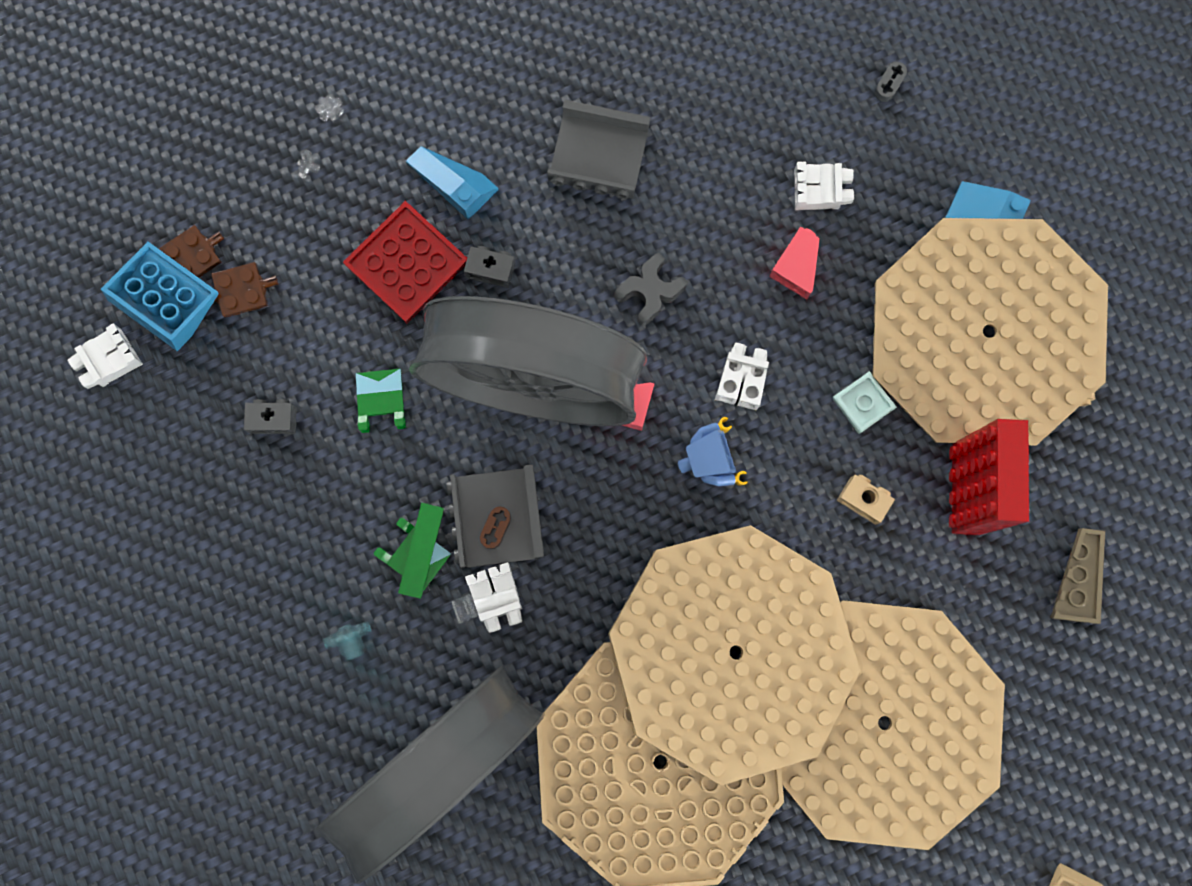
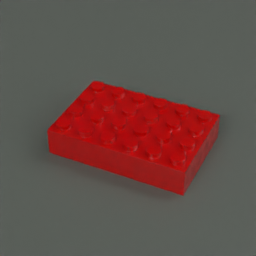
(990, 478)

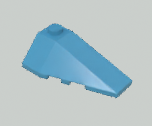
(458, 184)

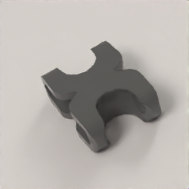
(650, 289)

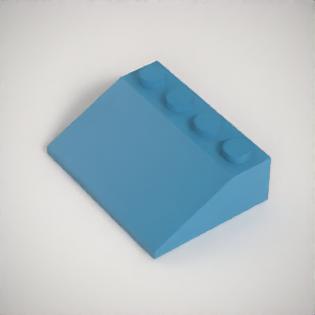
(987, 203)
(160, 295)

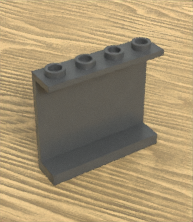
(599, 149)
(474, 500)

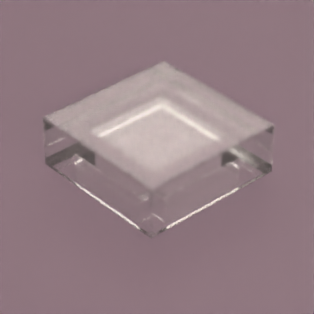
(465, 608)

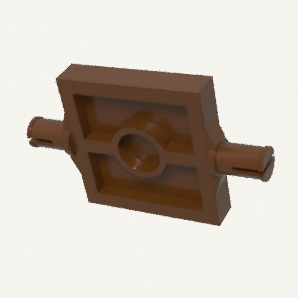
(194, 251)
(241, 289)

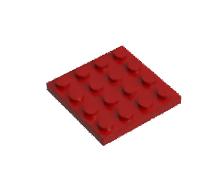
(406, 262)

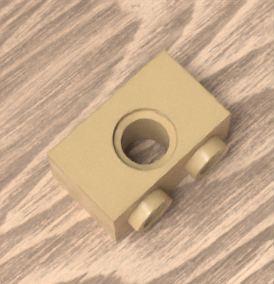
(852, 498)

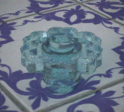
(348, 640)

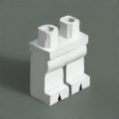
(822, 186)
(105, 358)
(746, 370)
(495, 604)

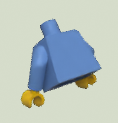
(711, 457)

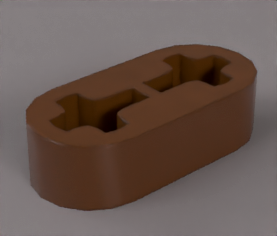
(490, 525)

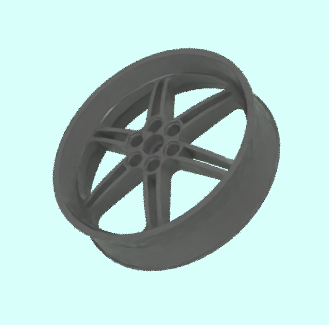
(529, 360)
(430, 775)

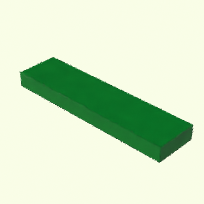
(421, 550)

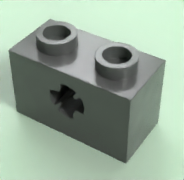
(498, 274)
(281, 423)

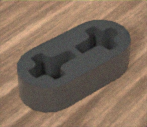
(894, 83)

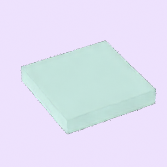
(864, 402)

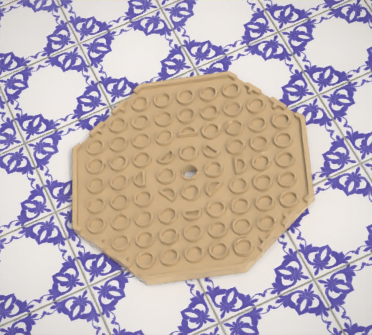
(1002, 275)
(677, 666)
(941, 742)
(623, 811)

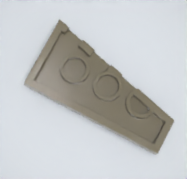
(1082, 582)

